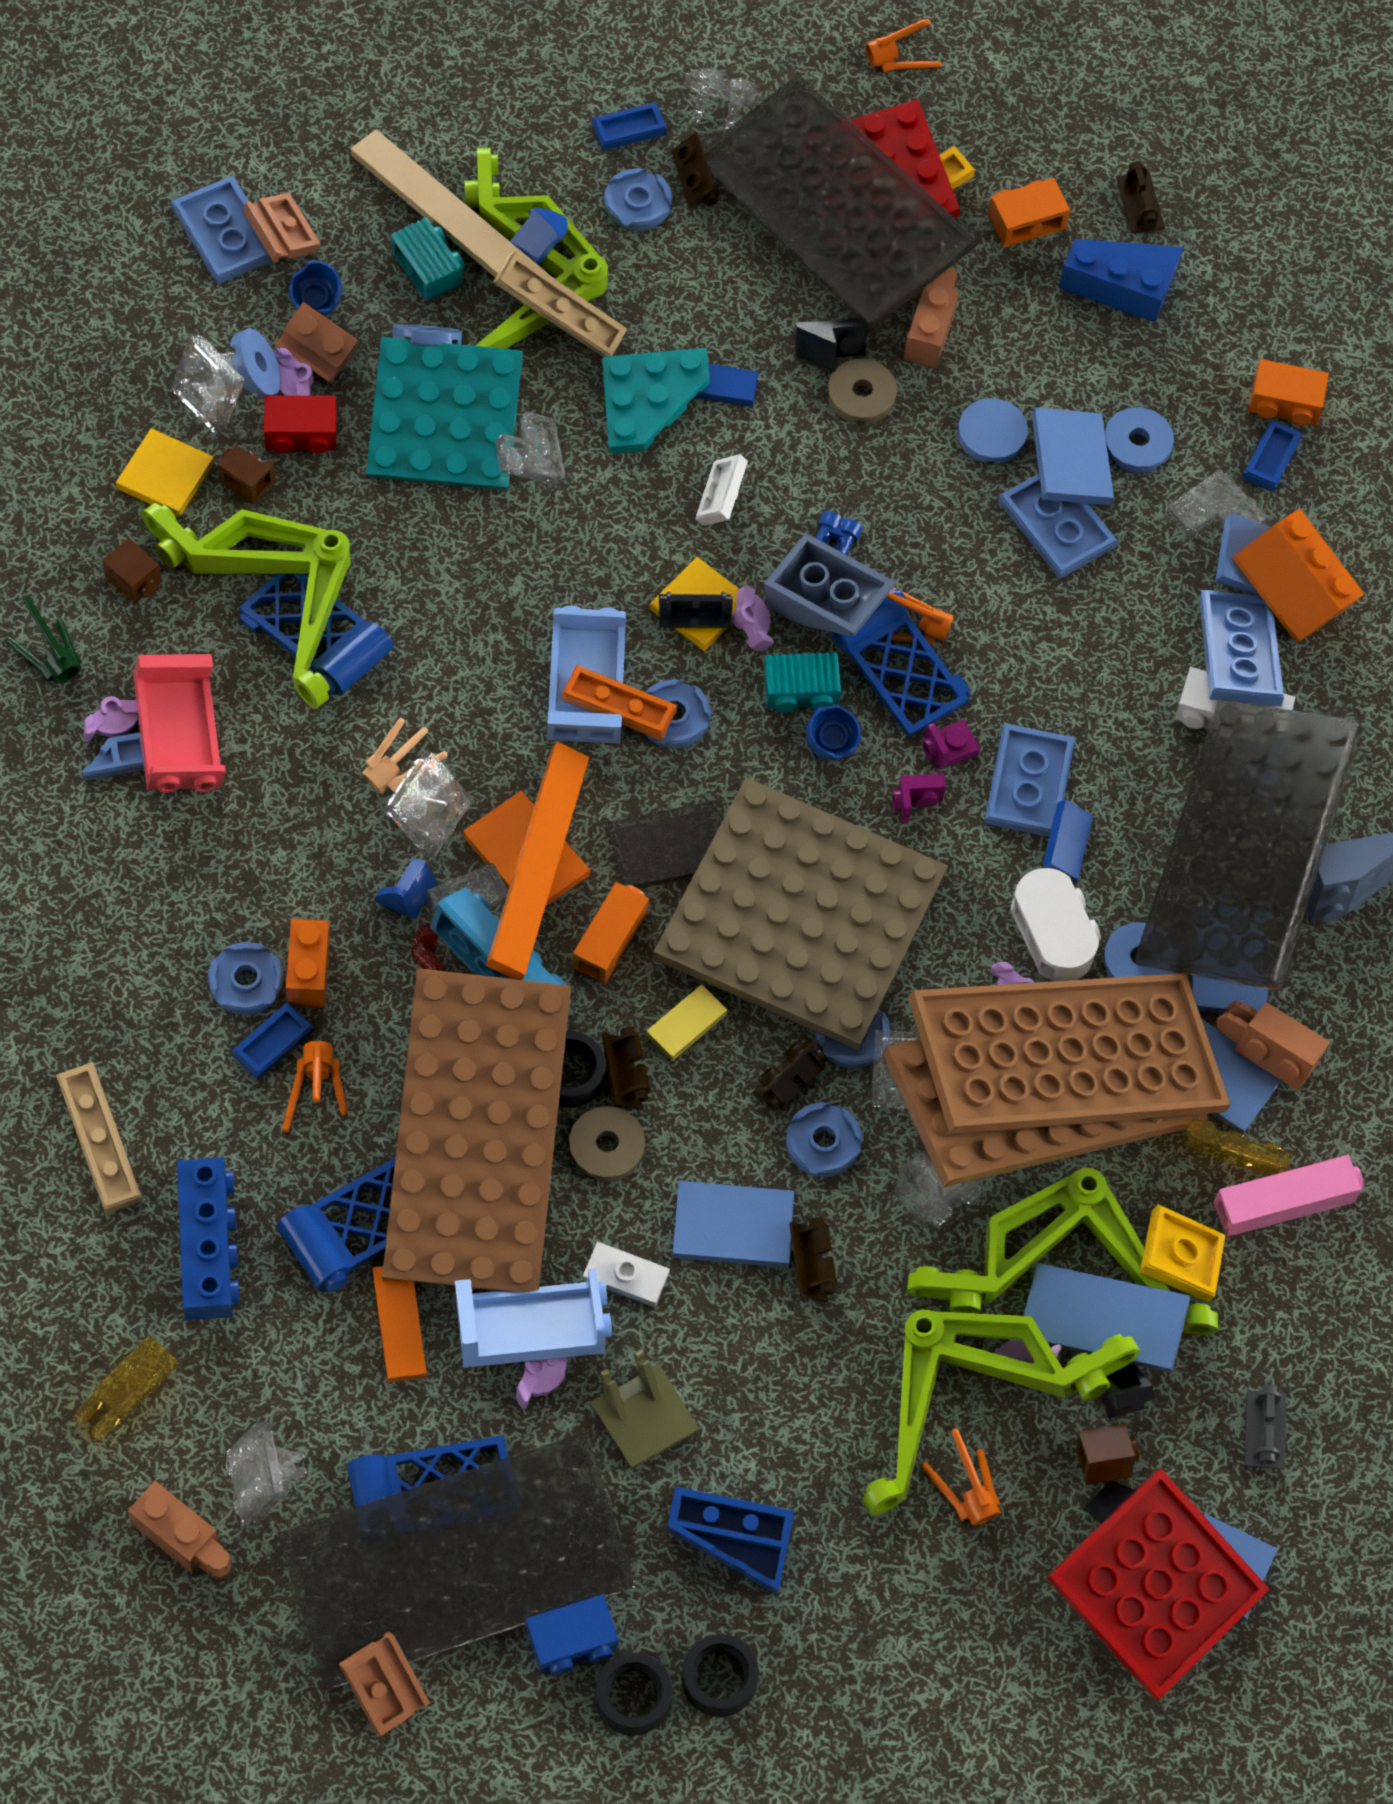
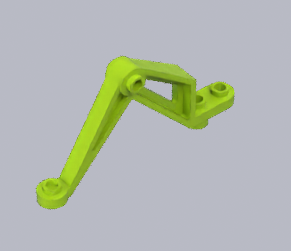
(583, 274)
(324, 559)
(1084, 1200)
(932, 1340)

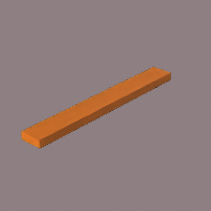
(537, 862)

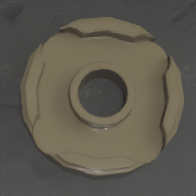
(862, 373)
(613, 1123)

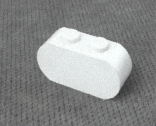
(1055, 924)

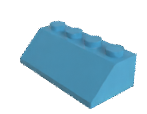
(469, 931)

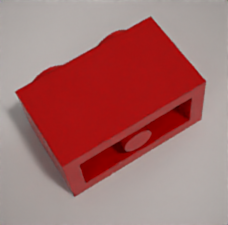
(300, 423)

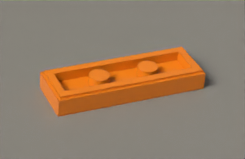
(608, 696)
(399, 1328)

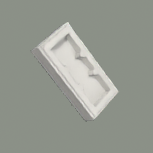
(721, 490)
(628, 1274)

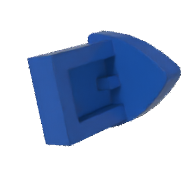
(540, 233)
(410, 891)

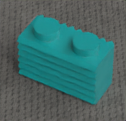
(427, 259)
(801, 681)

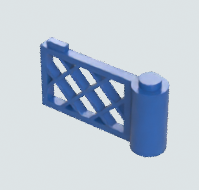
(882, 624)
(343, 661)
(315, 1238)
(378, 1477)

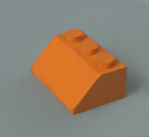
(1298, 576)

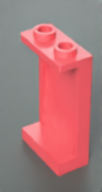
(177, 722)

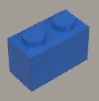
(572, 1635)

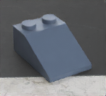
(825, 588)
(1350, 875)

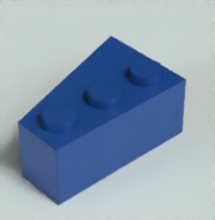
(1121, 274)
(734, 1532)

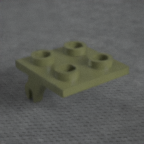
(643, 1413)

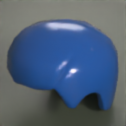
(316, 286)
(833, 733)

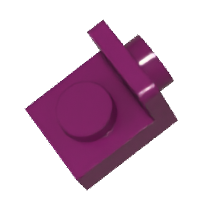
(949, 744)
(918, 790)

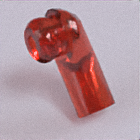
(424, 949)

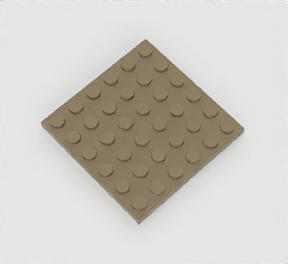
(800, 913)

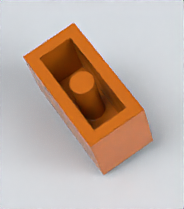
(1028, 212)
(1288, 392)
(308, 963)

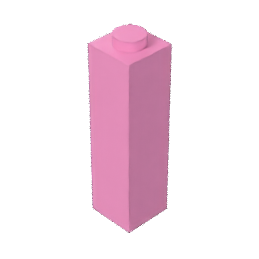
(1288, 1195)

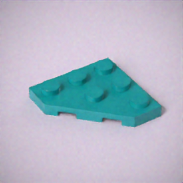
(649, 393)

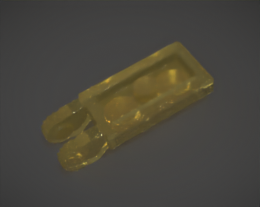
(1236, 1148)
(127, 1386)

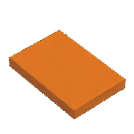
(500, 838)

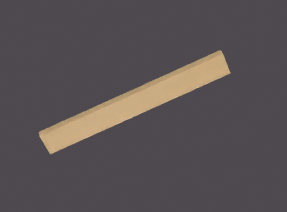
(435, 202)

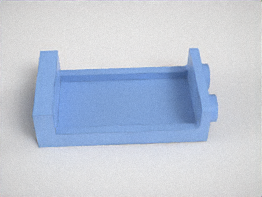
(594, 642)
(532, 1324)

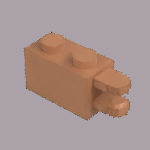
(932, 320)
(1273, 1041)
(179, 1532)

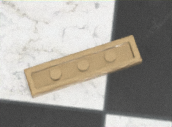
(559, 305)
(99, 1138)

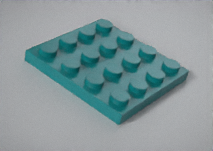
(442, 413)

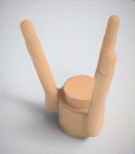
(382, 772)

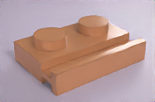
(281, 227)
(318, 342)
(384, 1683)

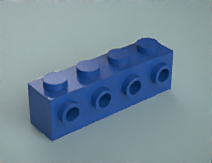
(205, 1239)

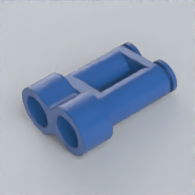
(840, 529)

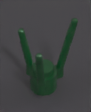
(60, 662)

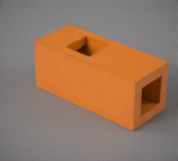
(610, 932)

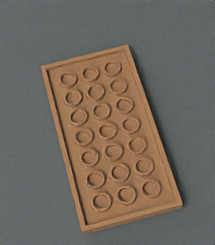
(1067, 1052)
(477, 1131)
(989, 1153)

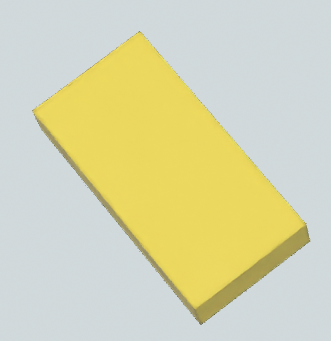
(686, 1022)

